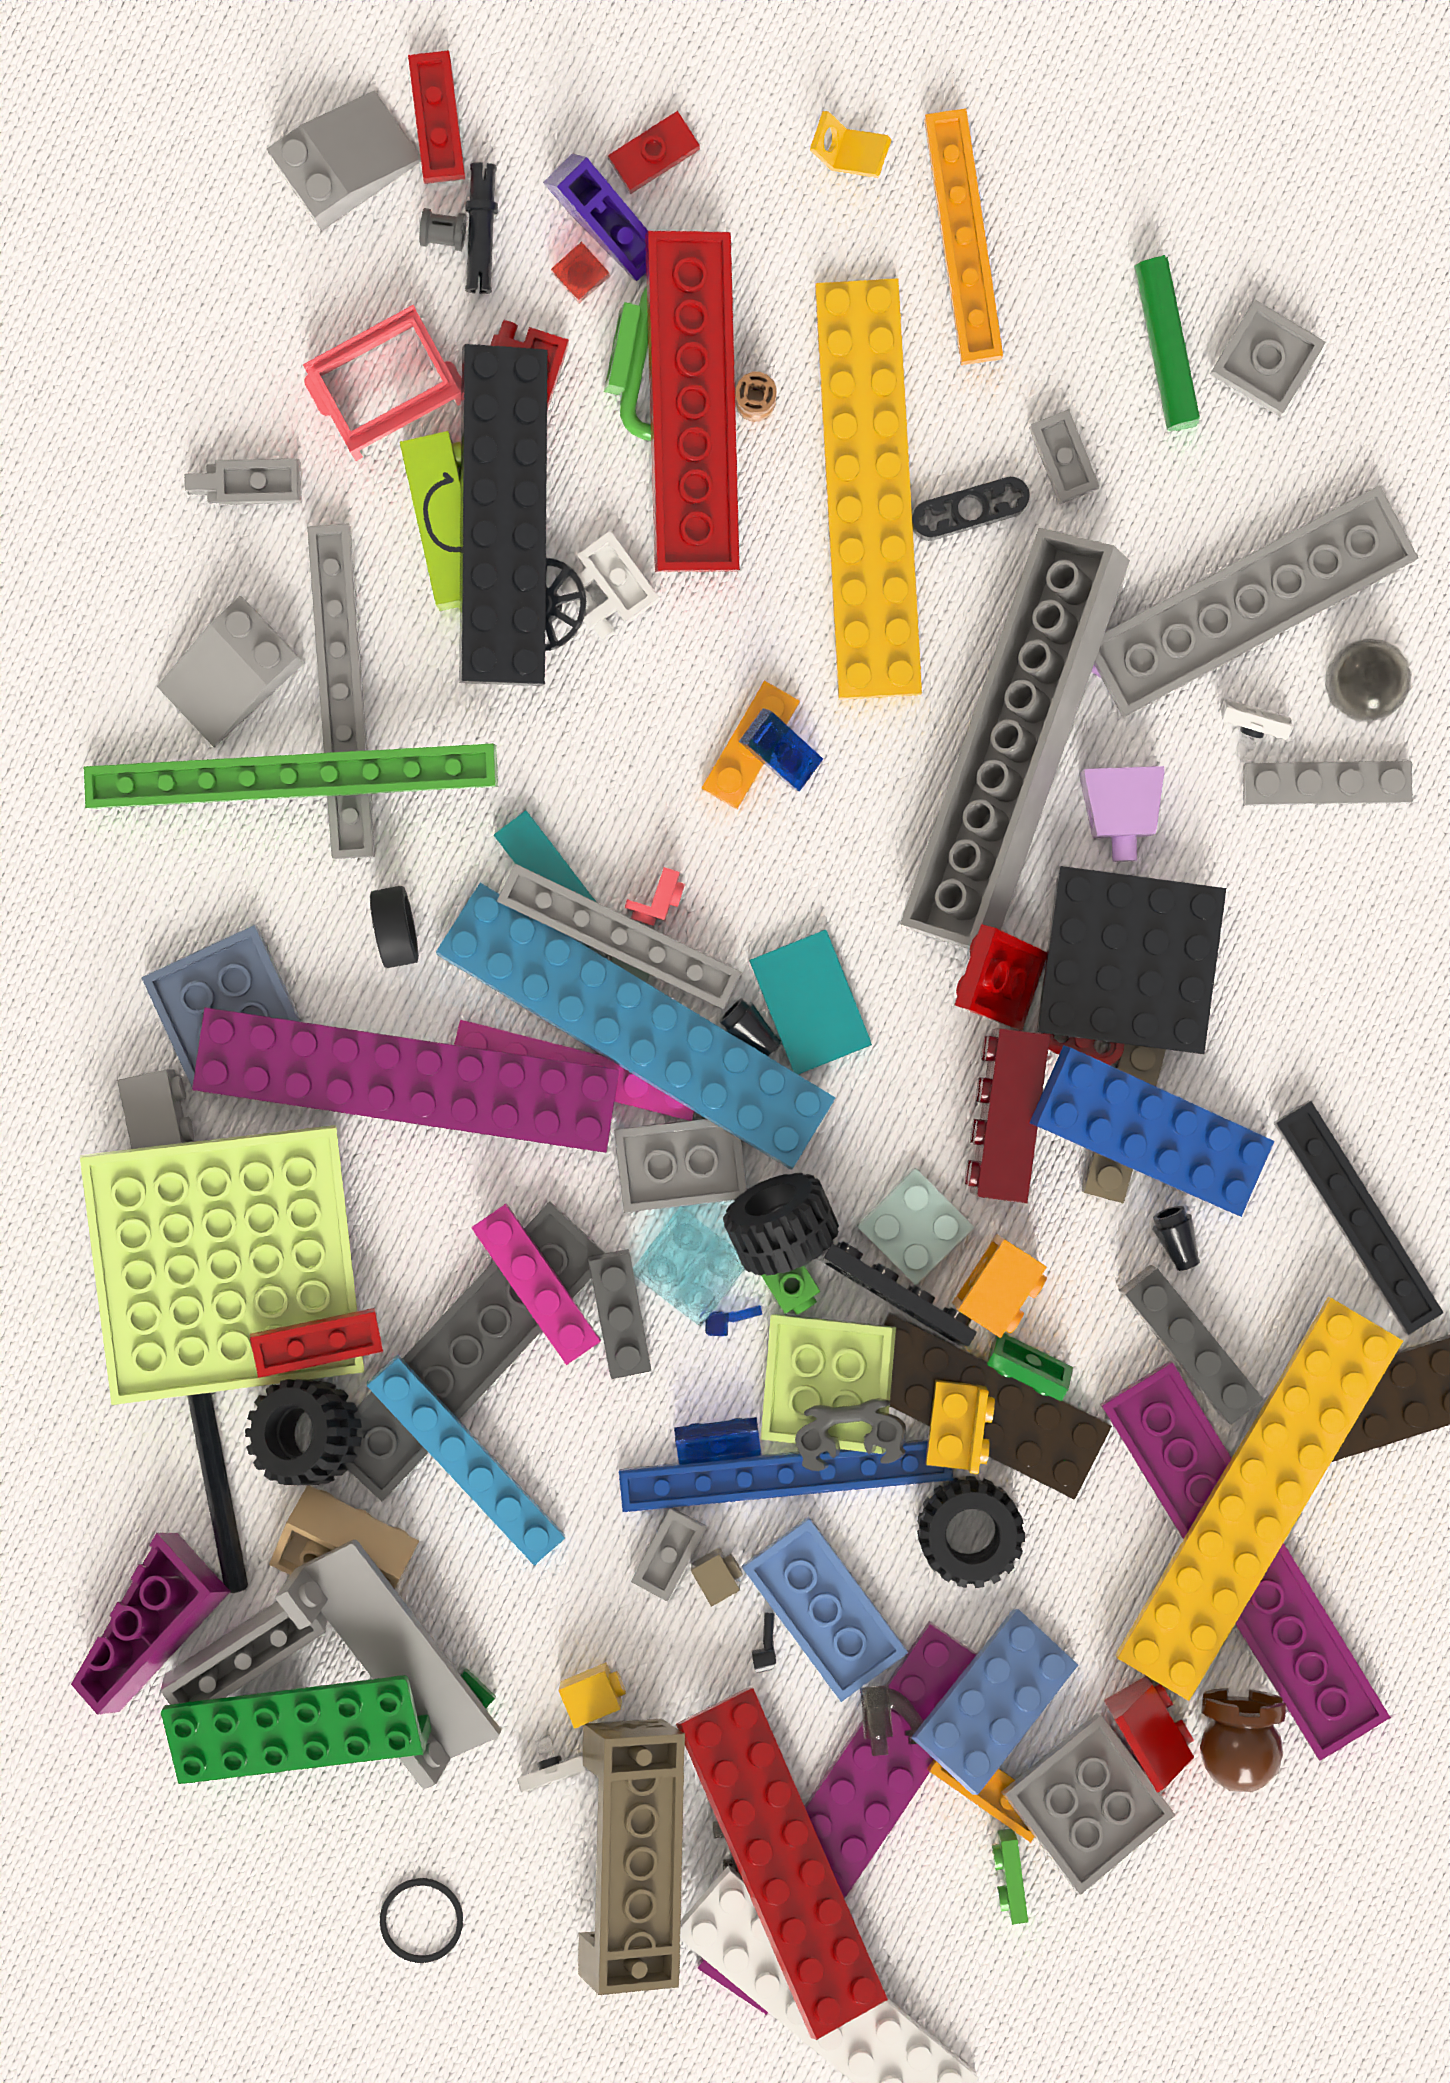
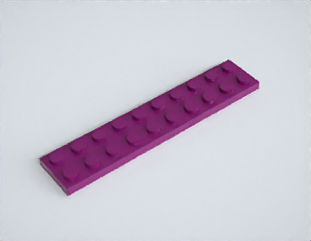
(405, 1080)
(1283, 1617)
(868, 1793)

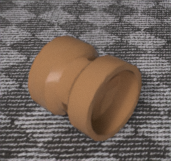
(752, 403)

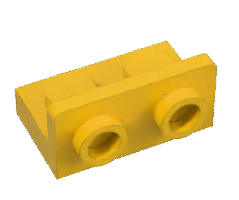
(958, 1426)

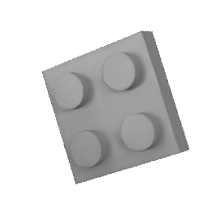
(1267, 358)

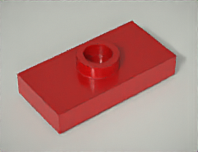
(654, 152)

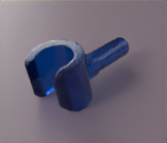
(718, 1321)

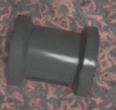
(442, 229)

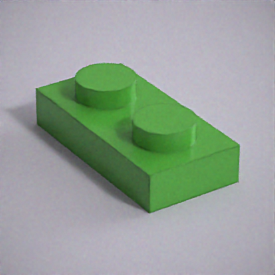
(1012, 1893)

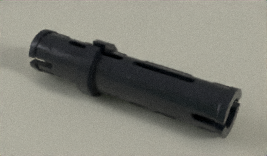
(481, 219)

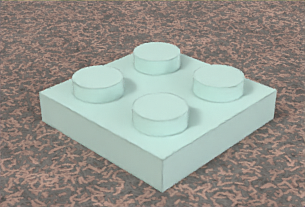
(915, 1226)

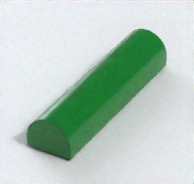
(1167, 343)

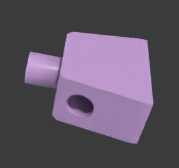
(1122, 805)

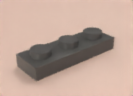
(619, 1314)

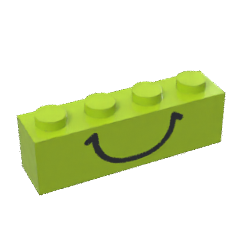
(435, 489)

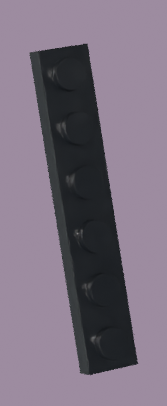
(1358, 1217)

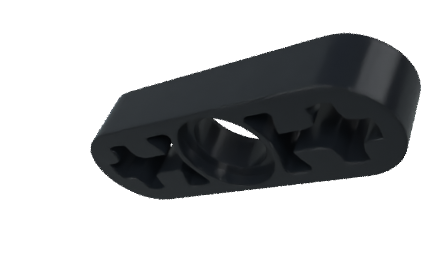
(1002, 509)

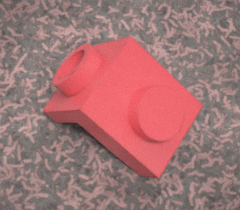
(667, 893)

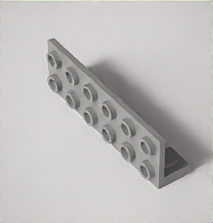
(390, 1644)

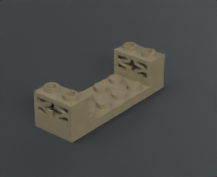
(636, 1856)

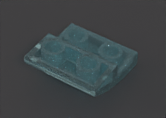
(689, 1266)

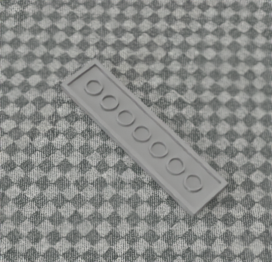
(1252, 601)

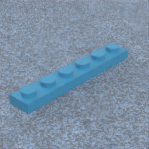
(465, 1460)

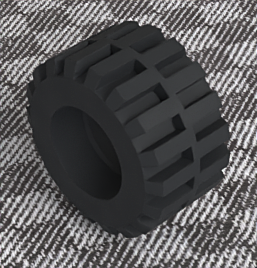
(781, 1224)
(274, 1432)
(977, 1566)

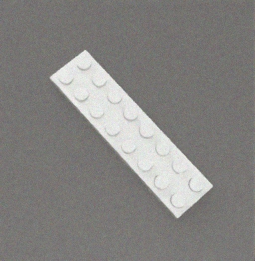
(872, 2048)

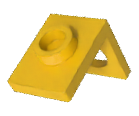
(850, 149)

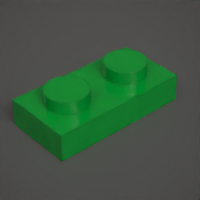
(1030, 1366)

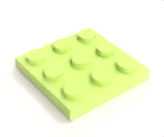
(824, 1365)

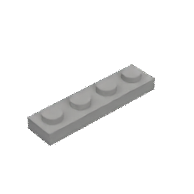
(1327, 783)

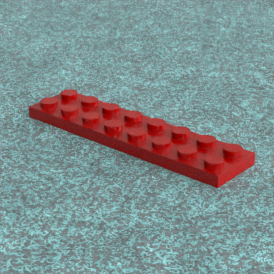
(692, 401)
(782, 1863)

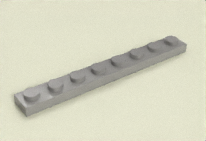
(340, 679)

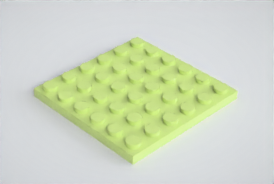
(212, 1247)

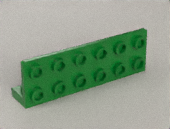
(294, 1729)

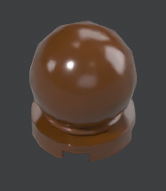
(1241, 1742)

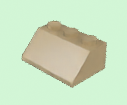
(325, 1523)

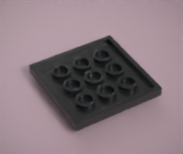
(1131, 960)

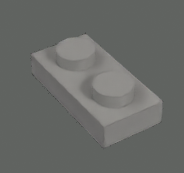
(1064, 457)
(669, 1554)

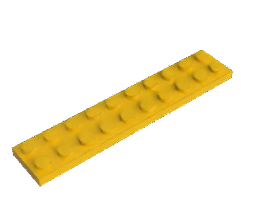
(868, 489)
(1258, 1498)

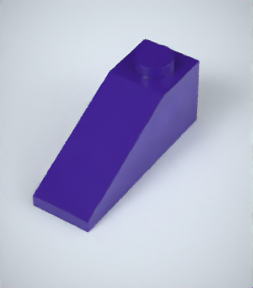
(600, 212)

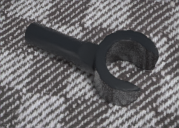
(765, 1658)

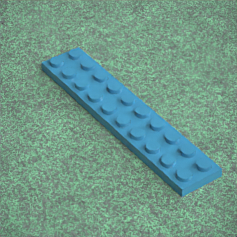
(636, 1027)

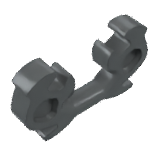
(887, 1432)

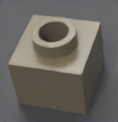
(717, 1575)

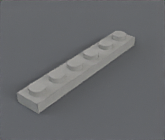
(619, 936)

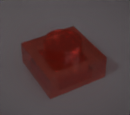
(580, 272)

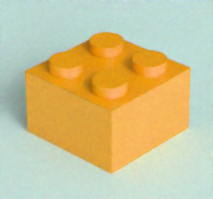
(1000, 1286)

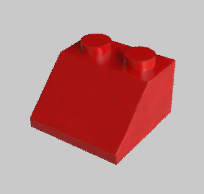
(1150, 1730)

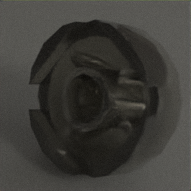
(1368, 680)

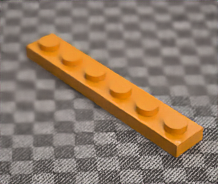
(963, 236)

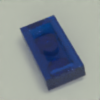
(781, 749)
(718, 1440)

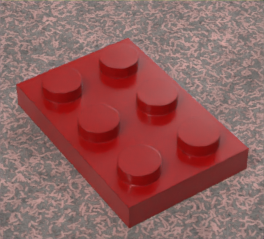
(1000, 977)

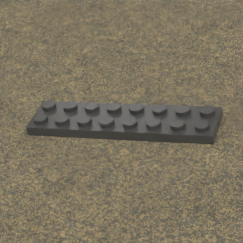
(468, 1350)

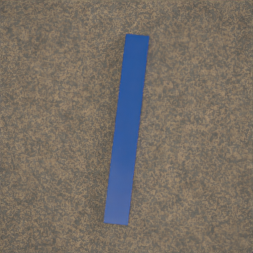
(771, 1477)

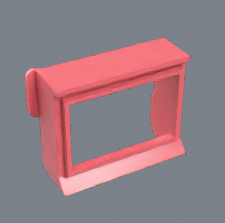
(398, 416)

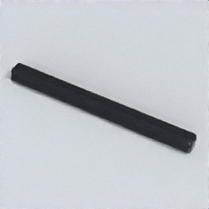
(218, 1492)

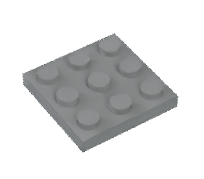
(1088, 1803)

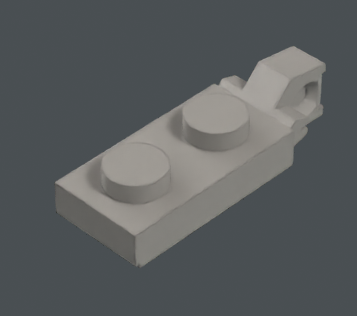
(248, 482)

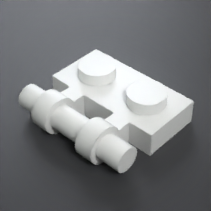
(617, 578)

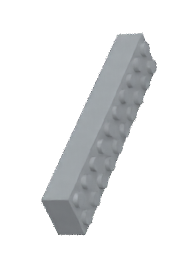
(1016, 737)

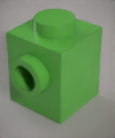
(793, 1289)

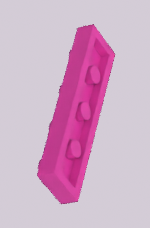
(536, 1284)

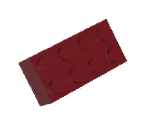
(1008, 1099)

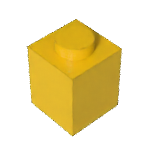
(592, 1694)

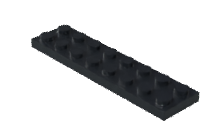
(503, 515)

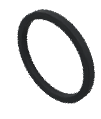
(421, 1958)

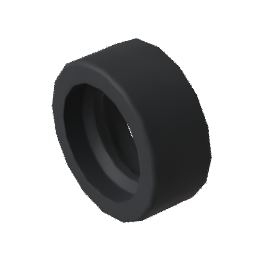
(394, 926)

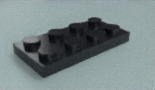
(912, 1301)

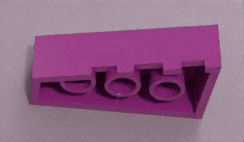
(156, 1616)

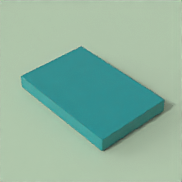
(810, 1002)

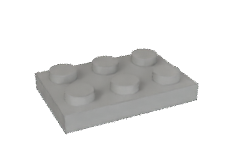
(678, 1165)

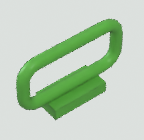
(628, 362)

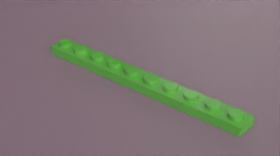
(291, 776)

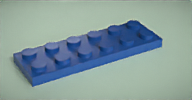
(1151, 1131)

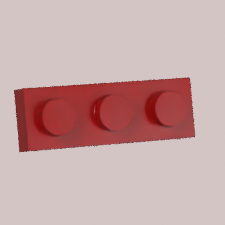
(436, 117)
(316, 1342)

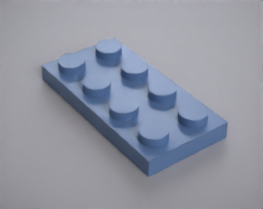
(825, 1609)
(995, 1701)

